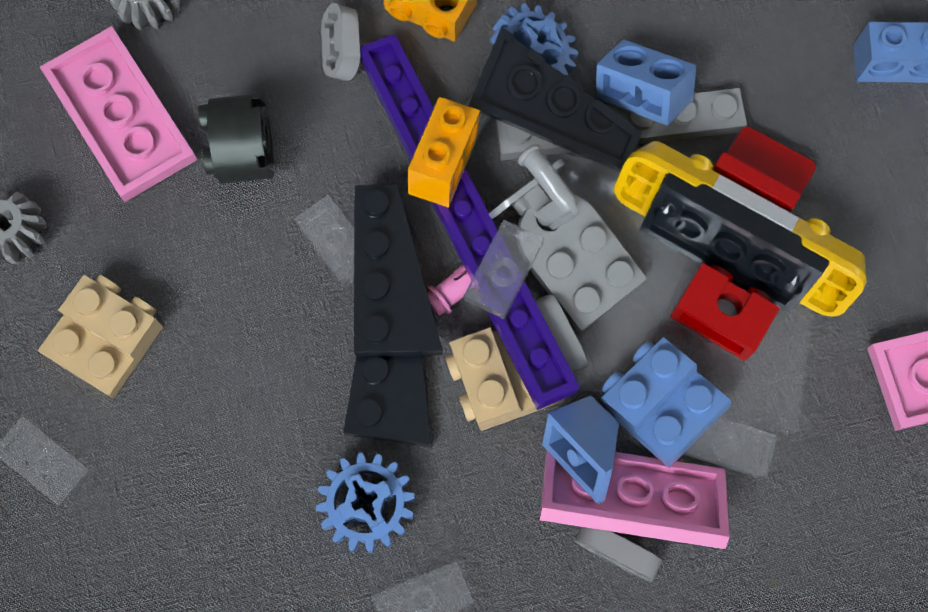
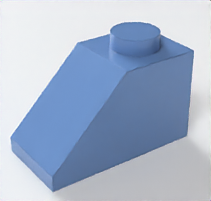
(584, 444)

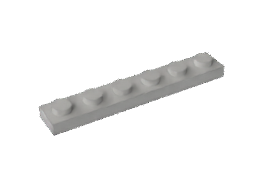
(706, 115)

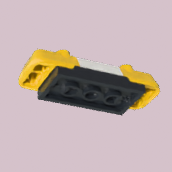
(739, 231)

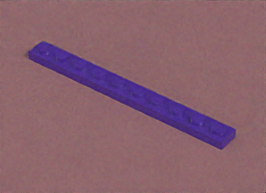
(470, 227)

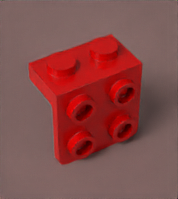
(766, 168)

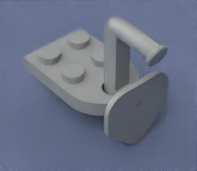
(582, 256)

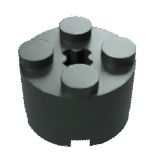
(237, 139)

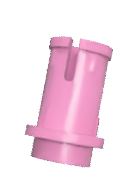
(448, 291)

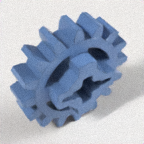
(540, 34)
(346, 511)

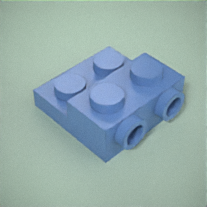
(664, 400)

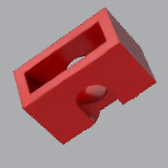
(701, 314)

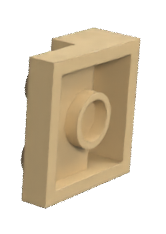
(101, 334)
(490, 380)

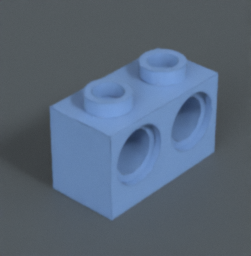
(892, 52)
(645, 82)

